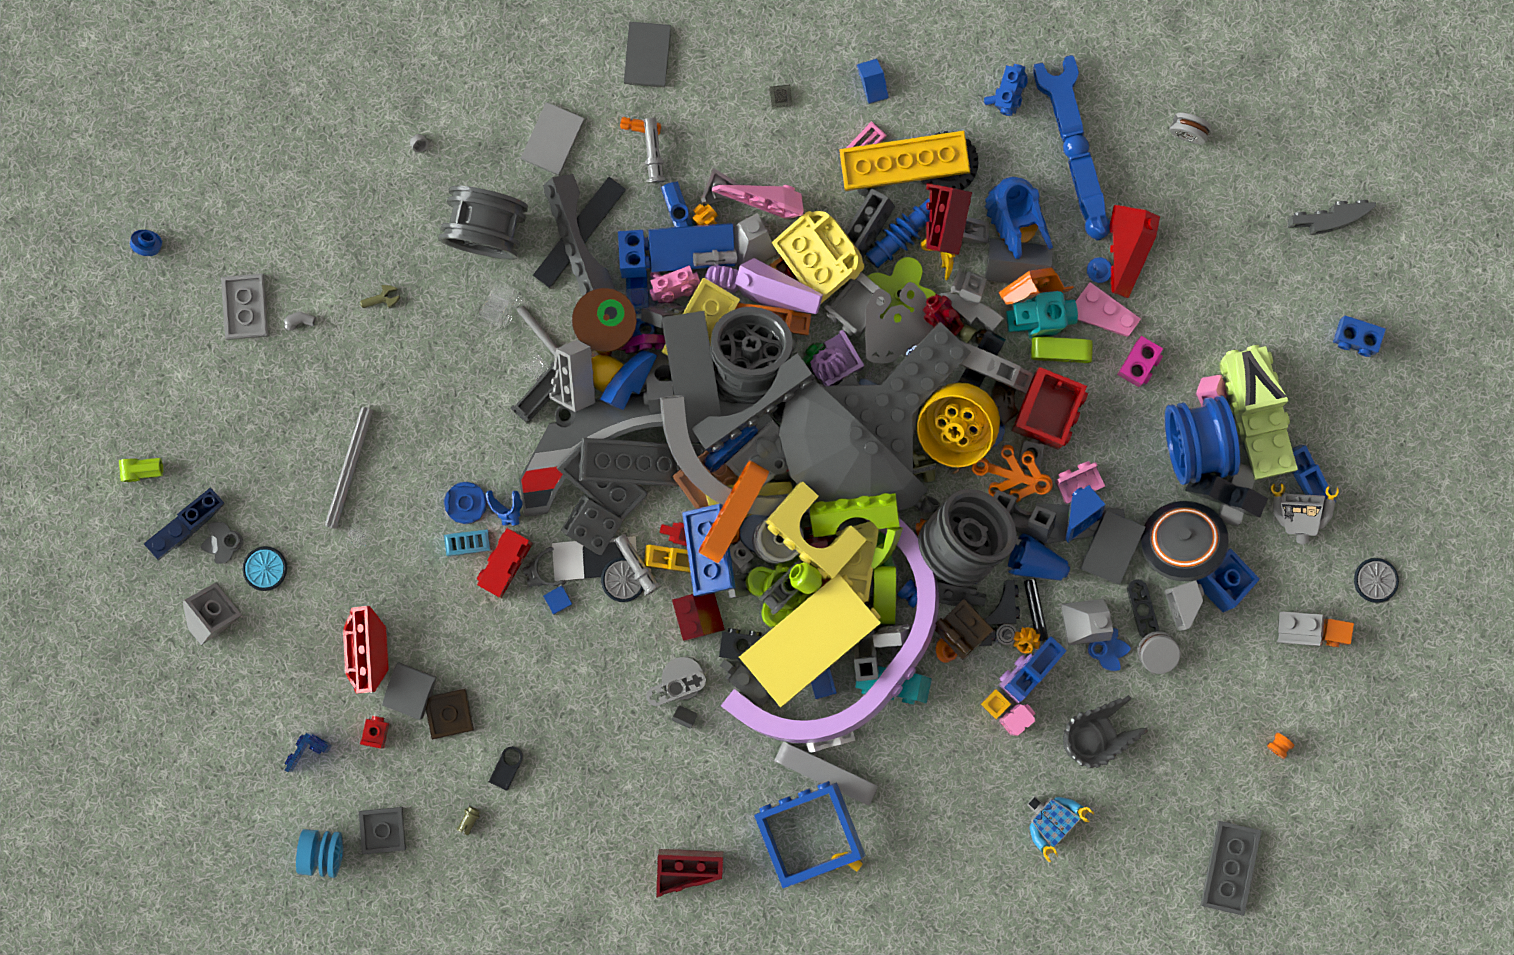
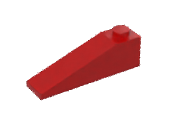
(1133, 238)

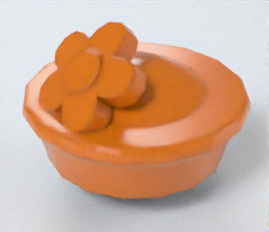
(944, 652)

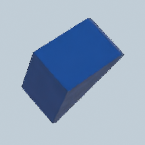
(873, 81)

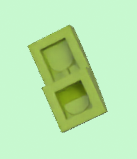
(885, 550)

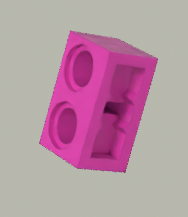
(1136, 359)

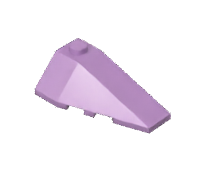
(775, 289)

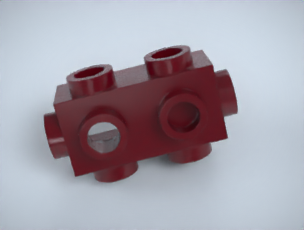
(940, 310)

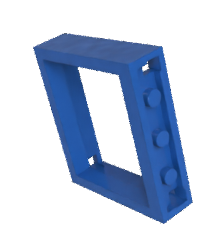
(857, 851)

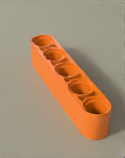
(733, 511)

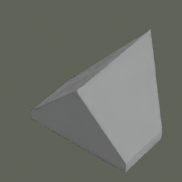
(716, 178)

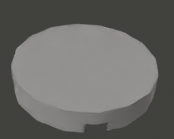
(678, 668)

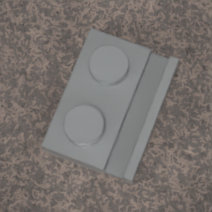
(969, 286)
(1301, 628)

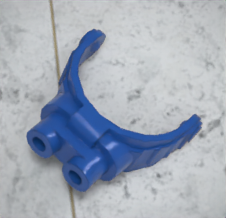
(504, 513)

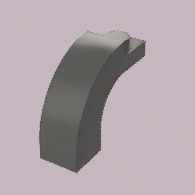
(866, 659)

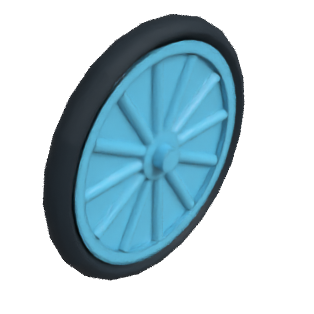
(264, 568)

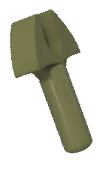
(381, 298)

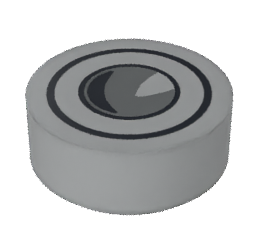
(1005, 634)

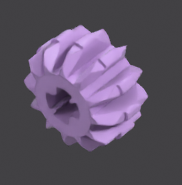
(723, 277)
(829, 363)

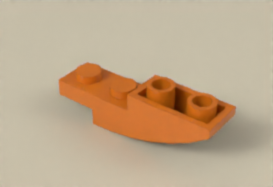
(796, 321)

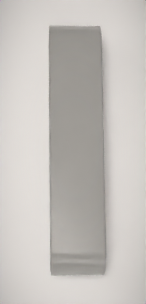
(823, 772)

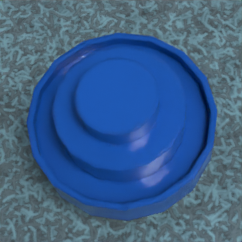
(145, 242)

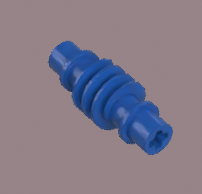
(899, 235)

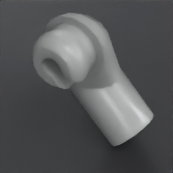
(297, 318)

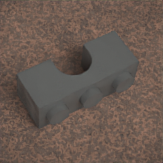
(653, 383)
(1037, 524)

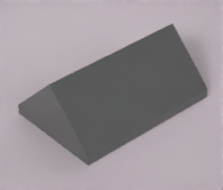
(1004, 267)

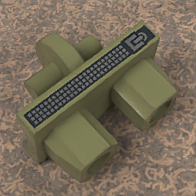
(925, 467)

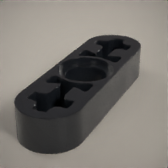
(1133, 595)

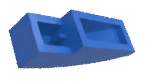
(628, 380)
(1308, 473)
(1035, 669)

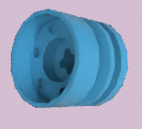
(323, 853)

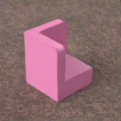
(1211, 387)

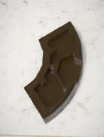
(1004, 400)

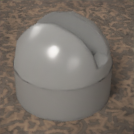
(422, 146)

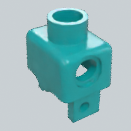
(1033, 315)

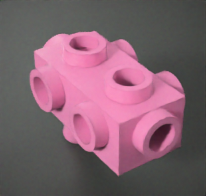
(673, 285)

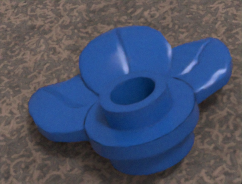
(1110, 652)

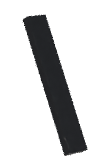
(587, 223)

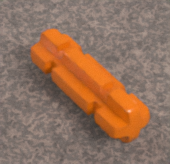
(636, 125)

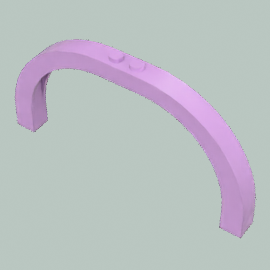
(885, 687)

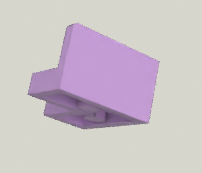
(853, 360)

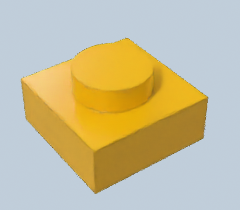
(995, 704)

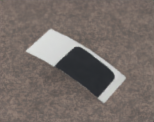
(577, 562)

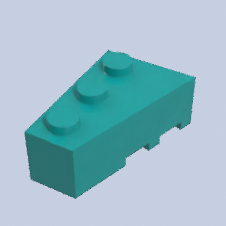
(913, 690)

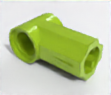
(135, 469)

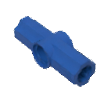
(675, 201)

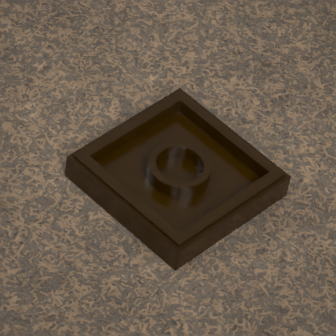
(449, 714)

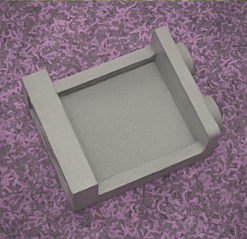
(852, 303)

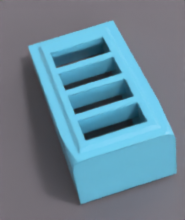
(449, 548)

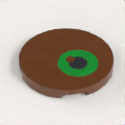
(604, 320)

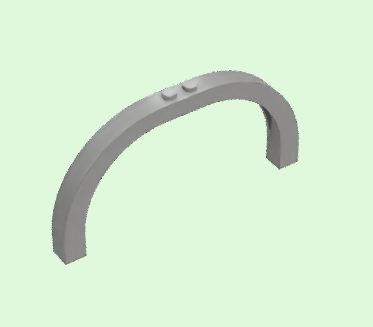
(680, 445)

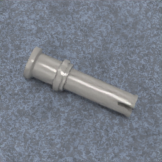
(654, 160)
(642, 573)

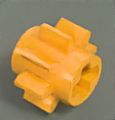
(704, 215)
(1026, 640)

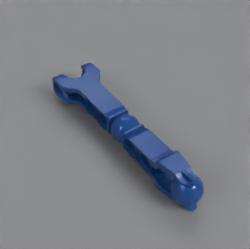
(1075, 145)

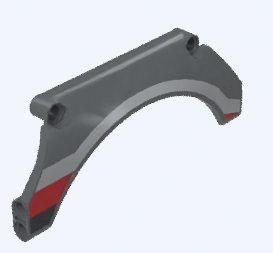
(599, 421)

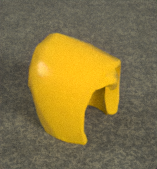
(604, 370)

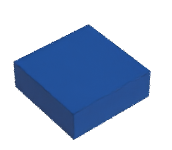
(557, 600)

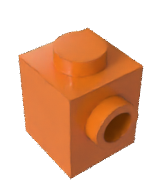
(1337, 632)

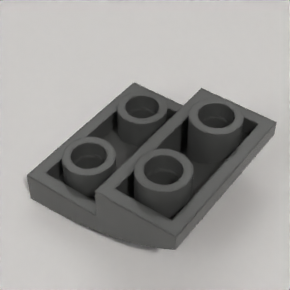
(409, 691)

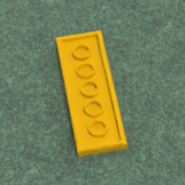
(904, 161)

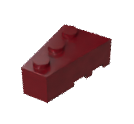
(947, 218)
(686, 869)

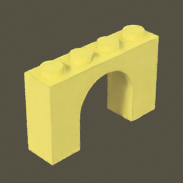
(786, 523)

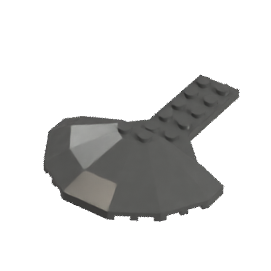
(861, 436)

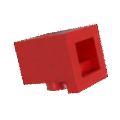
(378, 740)

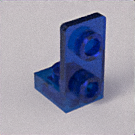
(316, 744)

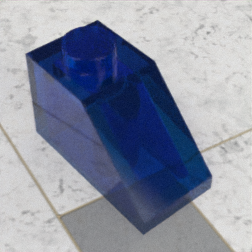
(638, 292)

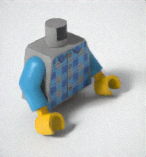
(1053, 821)

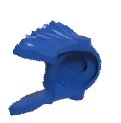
(1015, 206)

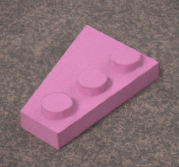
(1105, 312)

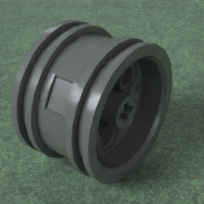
(749, 339)

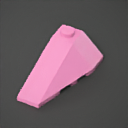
(777, 200)

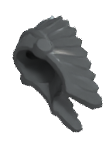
(1092, 738)

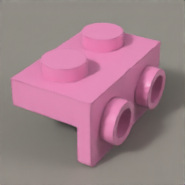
(1085, 476)

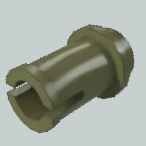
(469, 819)

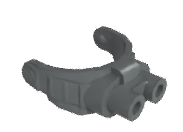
(532, 572)

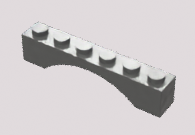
(563, 198)
(717, 430)

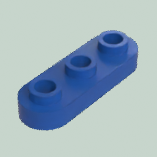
(731, 447)

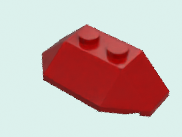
(365, 649)

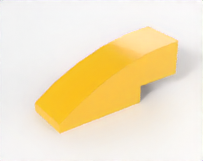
(666, 558)

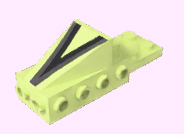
(1259, 410)

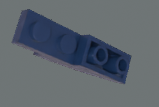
(185, 524)

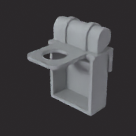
(892, 636)

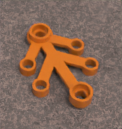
(1015, 475)

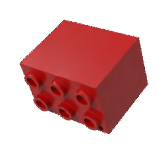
(1050, 408)

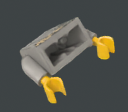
(1303, 513)

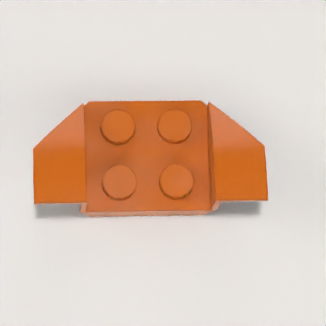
(1032, 284)

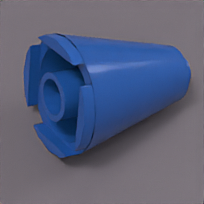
(1036, 560)

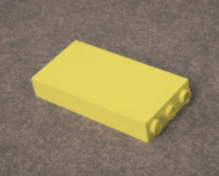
(810, 639)

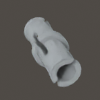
(715, 258)

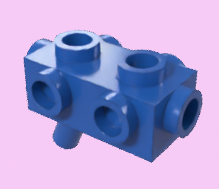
(1009, 96)

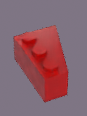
(504, 563)

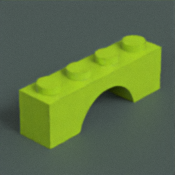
(878, 509)

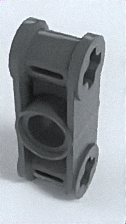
(778, 595)

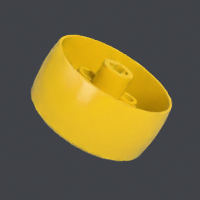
(943, 441)

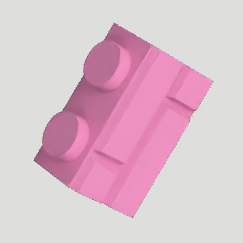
(1017, 719)

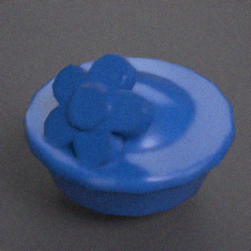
(1099, 270)

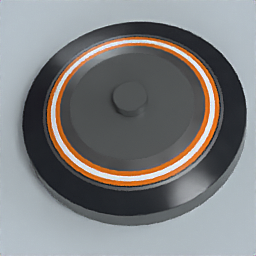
(1184, 541)

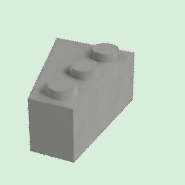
(573, 376)

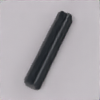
(1036, 608)

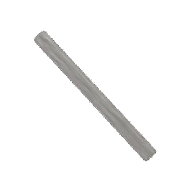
(348, 467)

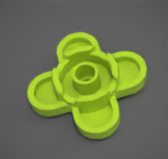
(905, 271)
(762, 578)

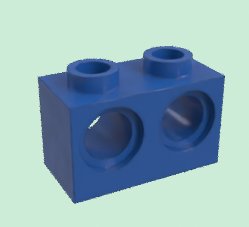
(631, 254)
(1359, 330)

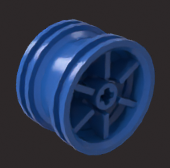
(1202, 440)

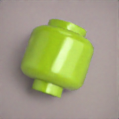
(805, 578)

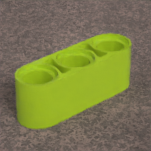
(1061, 349)
(885, 593)

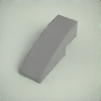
(975, 312)

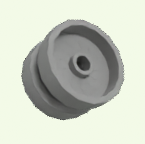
(768, 548)

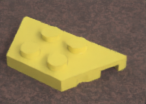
(859, 567)

